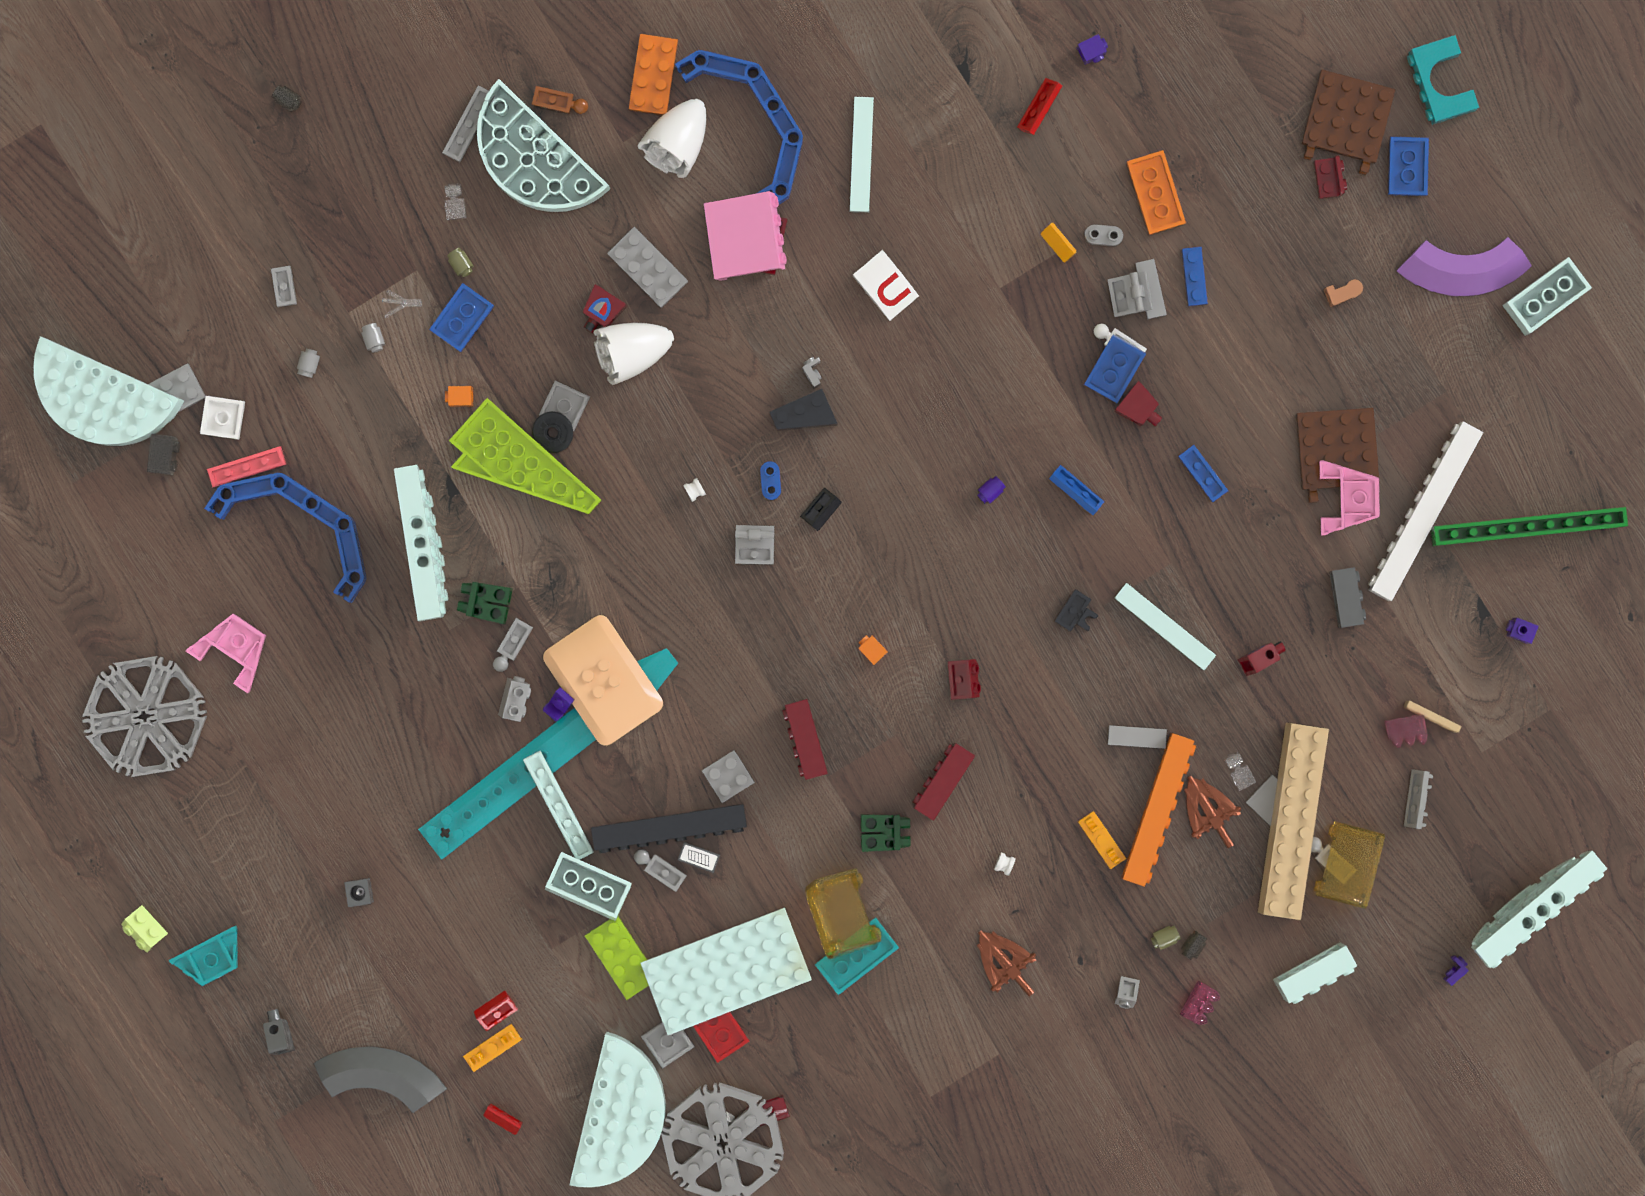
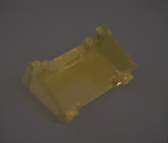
(1350, 865)
(841, 914)

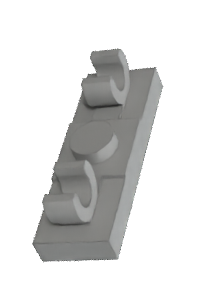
(1417, 799)

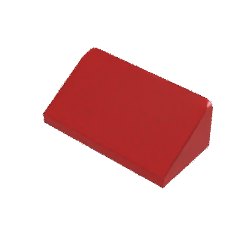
(495, 1010)
(502, 1119)

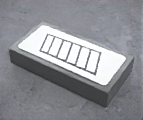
(698, 857)

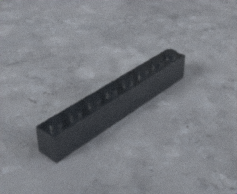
(669, 827)

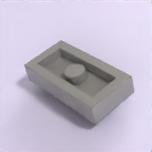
(283, 286)

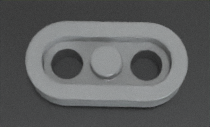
(1103, 235)

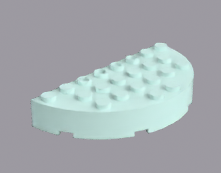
(530, 158)
(98, 400)
(421, 543)
(1534, 906)
(621, 1117)

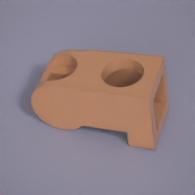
(1345, 293)

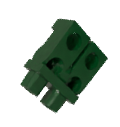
(480, 599)
(889, 829)

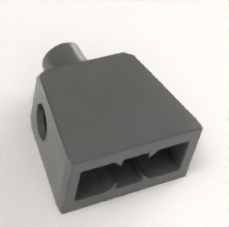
(282, 1040)

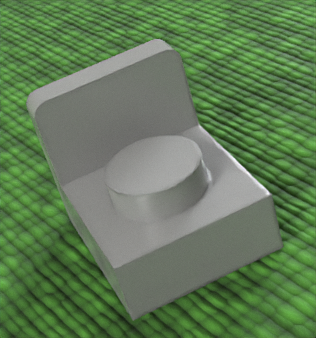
(812, 375)
(1127, 992)

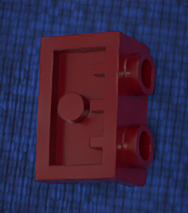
(1329, 177)
(964, 679)

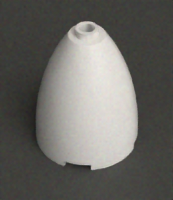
(679, 134)
(630, 348)

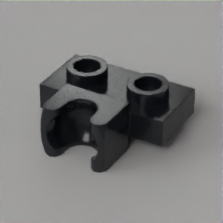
(1075, 612)

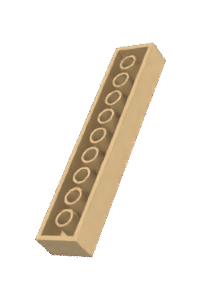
(1293, 821)

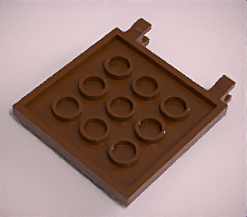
(1348, 118)
(1338, 438)

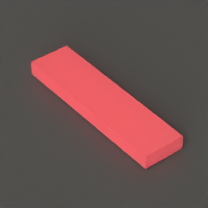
(246, 467)

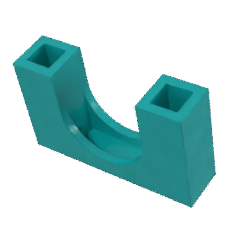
(1439, 106)

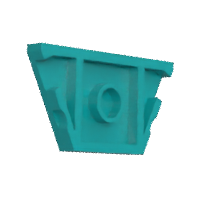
(210, 958)

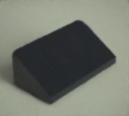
(821, 509)

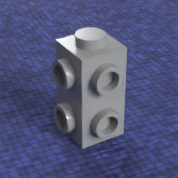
(514, 699)

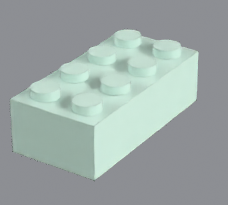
(1547, 296)
(588, 886)
(1315, 972)

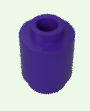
(991, 490)

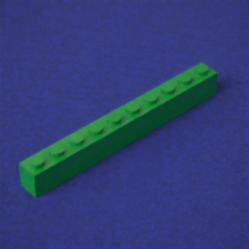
(1529, 526)

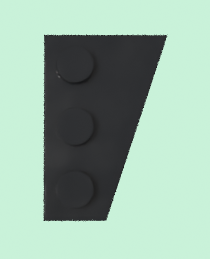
(804, 412)

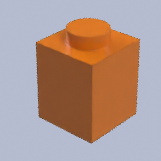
(459, 396)
(872, 649)

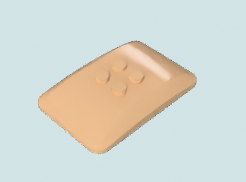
(603, 679)

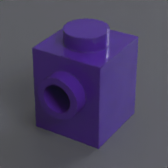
(1092, 49)
(1521, 630)

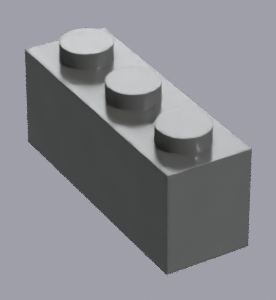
(1347, 597)

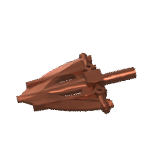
(1199, 792)
(991, 946)

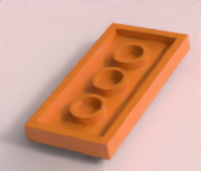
(653, 74)
(1156, 192)

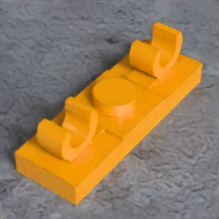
(1101, 840)
(492, 1047)

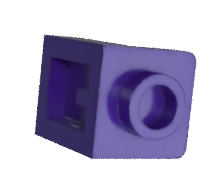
(558, 704)
(1455, 974)

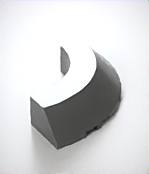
(380, 1070)

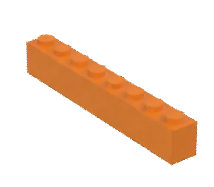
(1157, 810)

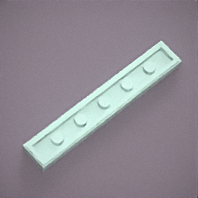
(861, 154)
(1165, 626)
(558, 805)

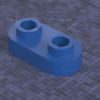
(770, 480)

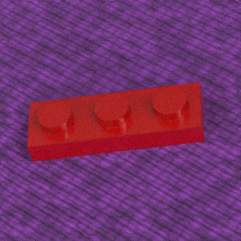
(1039, 106)

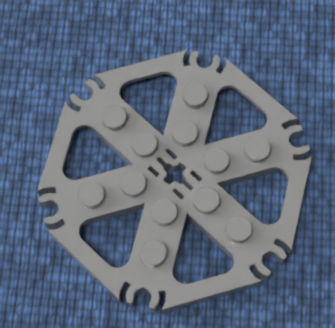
(150, 699)
(736, 1132)

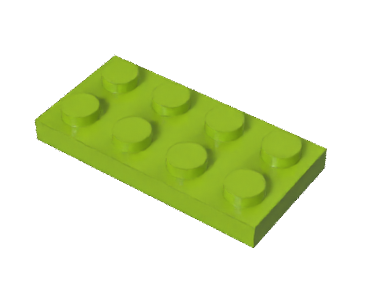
(619, 956)

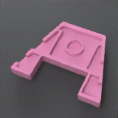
(1358, 497)
(237, 641)

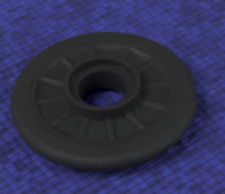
(555, 420)

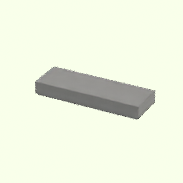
(1154, 287)
(1137, 736)

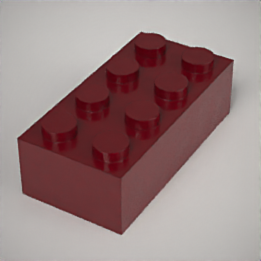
(805, 738)
(943, 781)

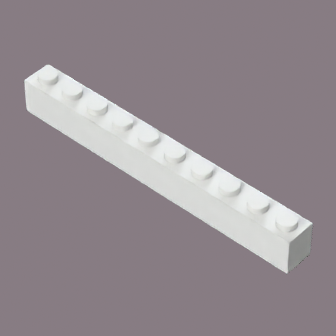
(1425, 511)

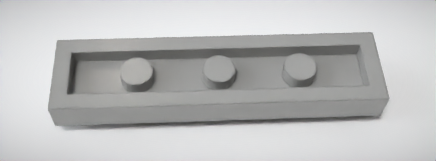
(466, 126)

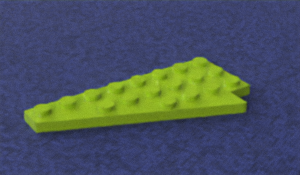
(508, 456)

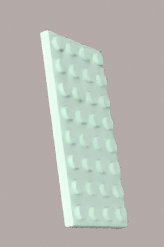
(726, 971)

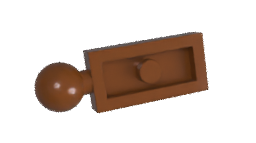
(558, 101)

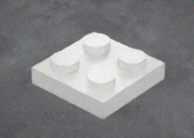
(222, 417)

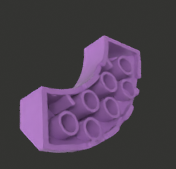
(1464, 274)

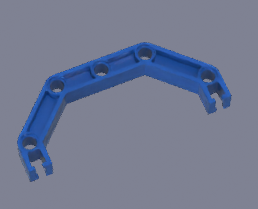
(737, 70)
(327, 513)

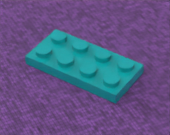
(849, 968)

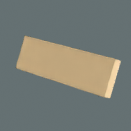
(1431, 716)

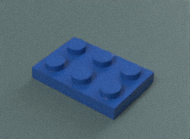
(1408, 166)
(461, 317)
(1115, 368)

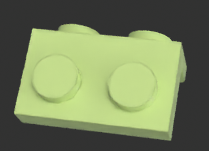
(143, 929)

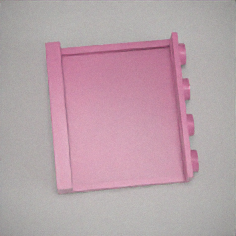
(744, 235)

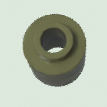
(460, 262)
(1165, 937)

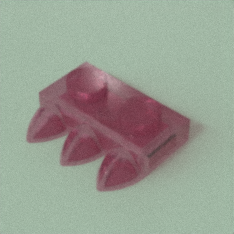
(1407, 728)
(1199, 1002)

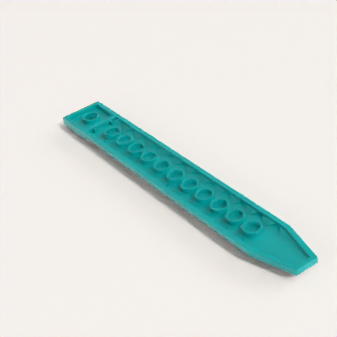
(513, 779)

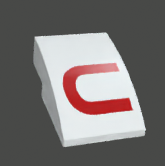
(885, 285)

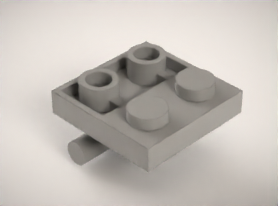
(1130, 294)
(754, 544)

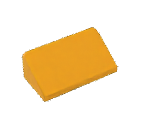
(1058, 242)

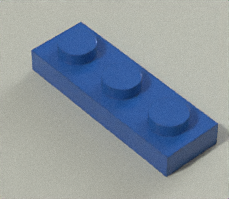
(1194, 276)
(1203, 473)
(1076, 490)

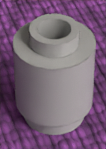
(372, 337)
(308, 363)

